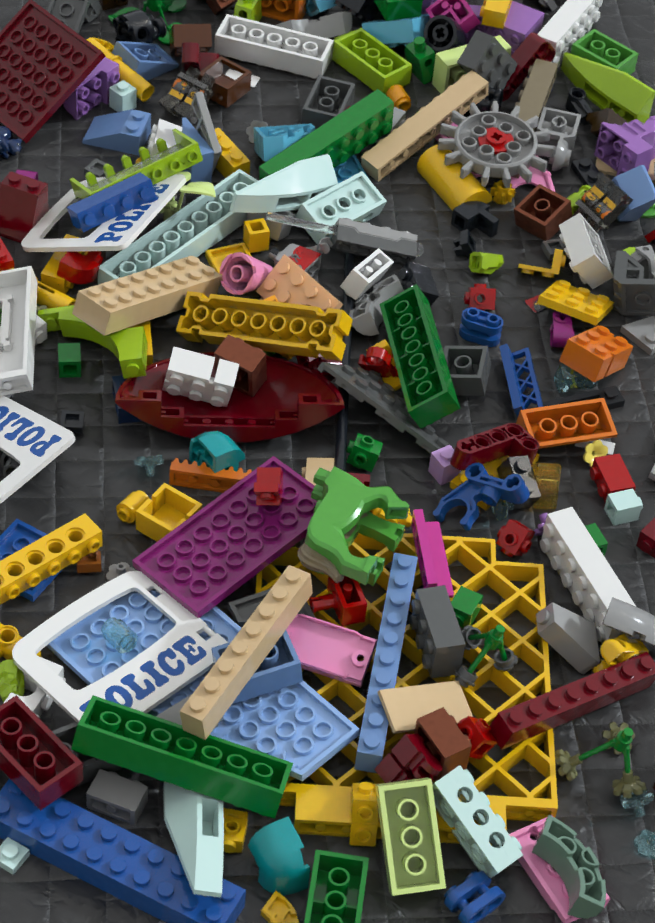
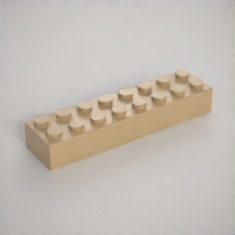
(144, 294)

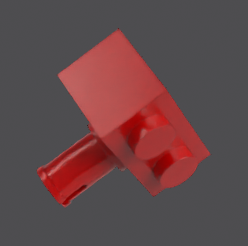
(345, 599)

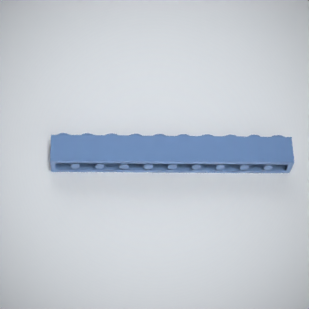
(386, 661)

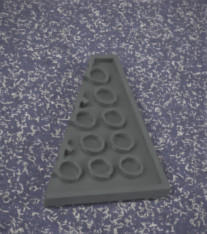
(369, 387)

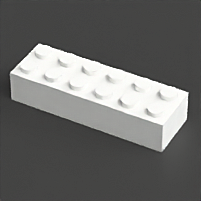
(570, 25)
(273, 46)
(582, 568)

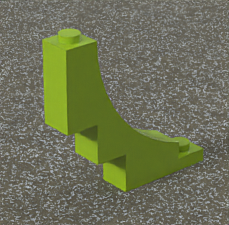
(127, 344)

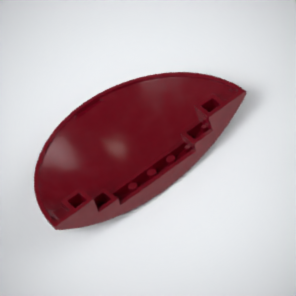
(283, 405)

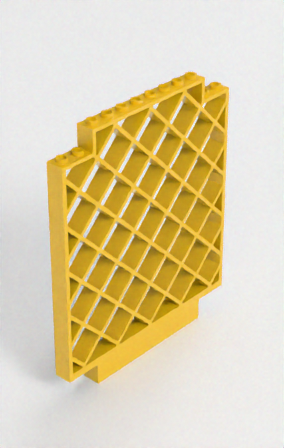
(328, 805)

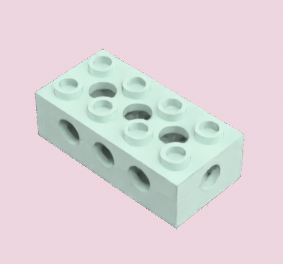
(351, 199)
(471, 836)

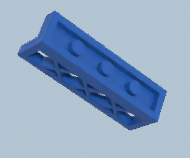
(513, 380)

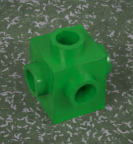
(364, 452)

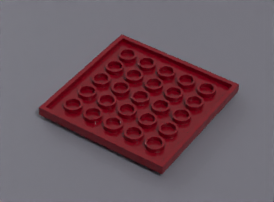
(39, 68)

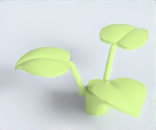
(202, 188)

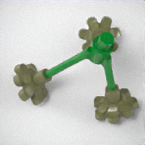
(618, 738)

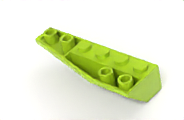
(610, 87)

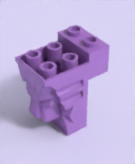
(93, 89)
(627, 144)

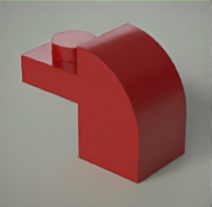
(80, 268)
(269, 486)

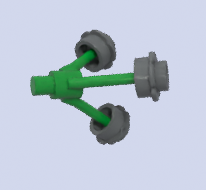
(503, 658)

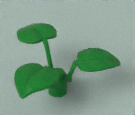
(156, 5)

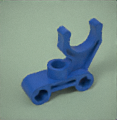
(483, 488)

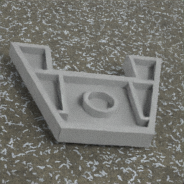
(205, 125)

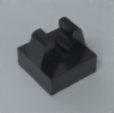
(464, 244)

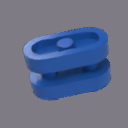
(481, 327)
(475, 884)

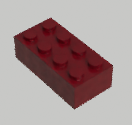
(35, 755)

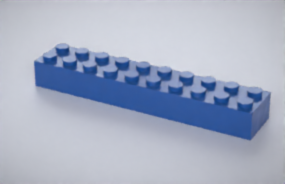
(112, 860)

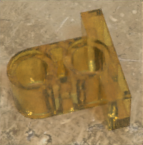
(548, 482)

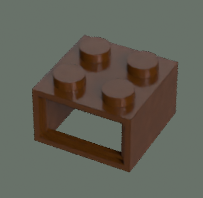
(190, 33)
(225, 88)

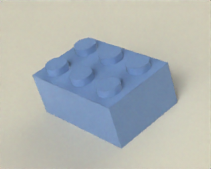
(277, 671)

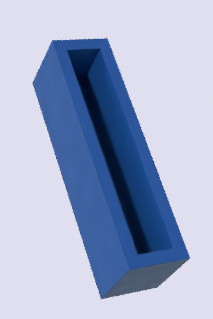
(111, 202)

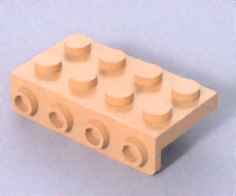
(296, 286)

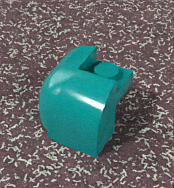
(216, 450)
(280, 858)

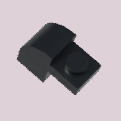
(475, 215)

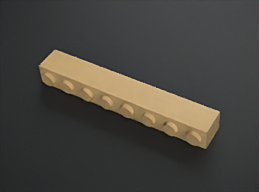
(423, 126)
(246, 652)

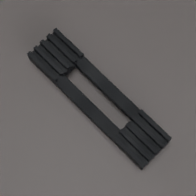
(611, 395)

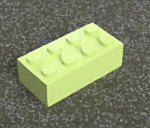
(410, 836)

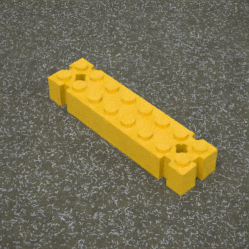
(265, 325)

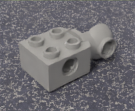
(563, 134)

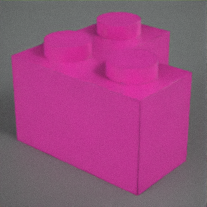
(457, 10)

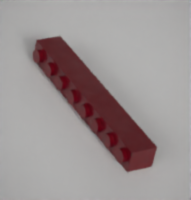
(573, 700)

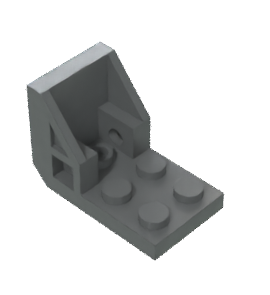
(75, 12)
(631, 291)

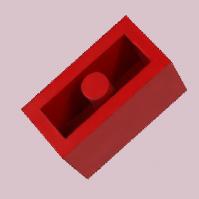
(610, 475)

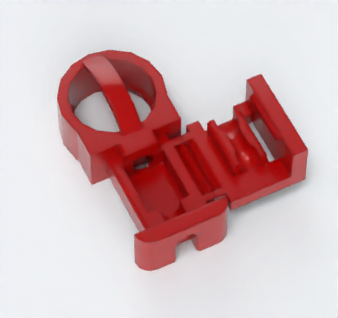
(378, 360)

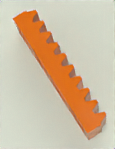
(203, 477)

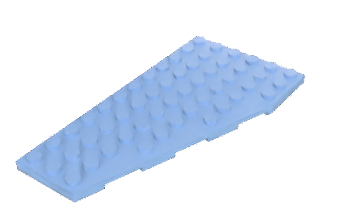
(284, 723)

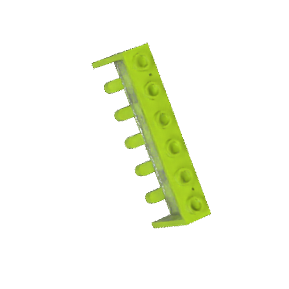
(157, 167)

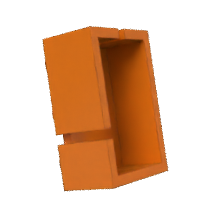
(596, 353)

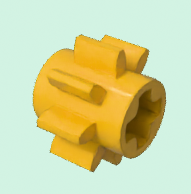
(501, 194)

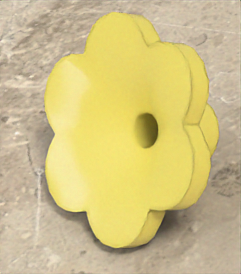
(593, 450)

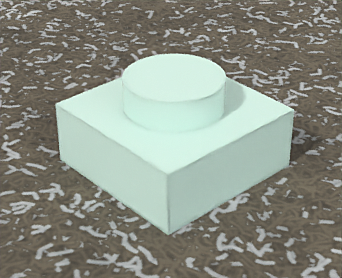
(12, 855)

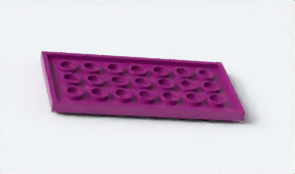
(228, 541)

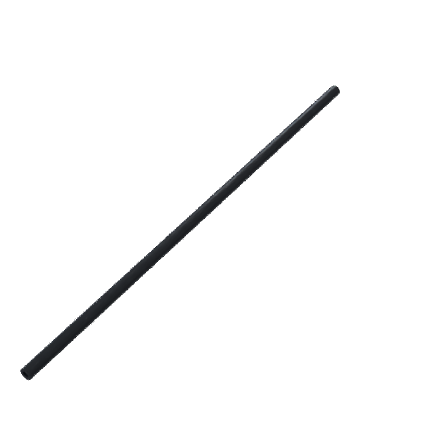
(342, 416)

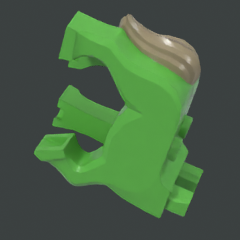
(338, 519)

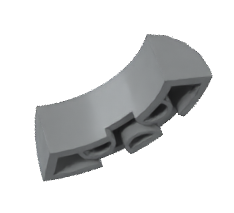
(326, 27)
(367, 313)
(630, 621)

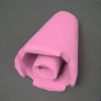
(243, 273)

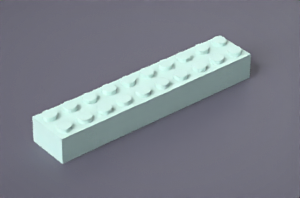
(184, 233)

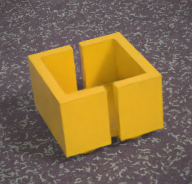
(169, 511)

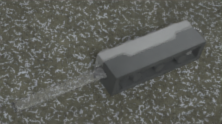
(361, 237)

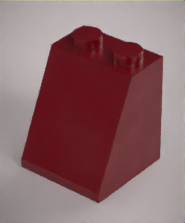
(21, 205)

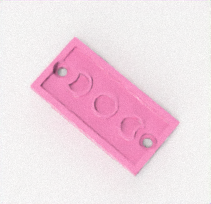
(331, 649)
(543, 874)

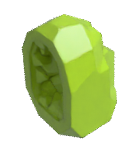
(485, 262)
(11, 680)

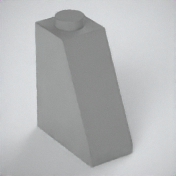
(570, 636)

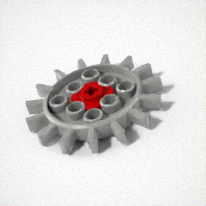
(495, 144)

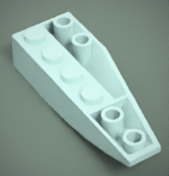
(287, 187)
(198, 836)

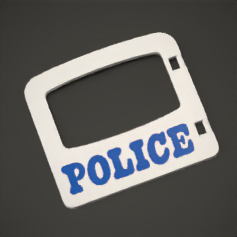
(110, 235)
(29, 441)
(145, 679)

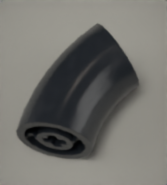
(443, 34)

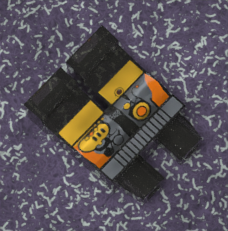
(181, 94)
(602, 203)

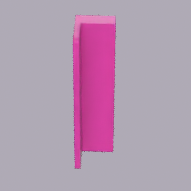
(430, 552)

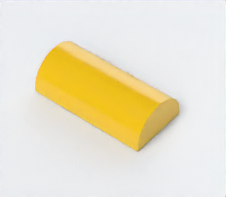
(447, 180)

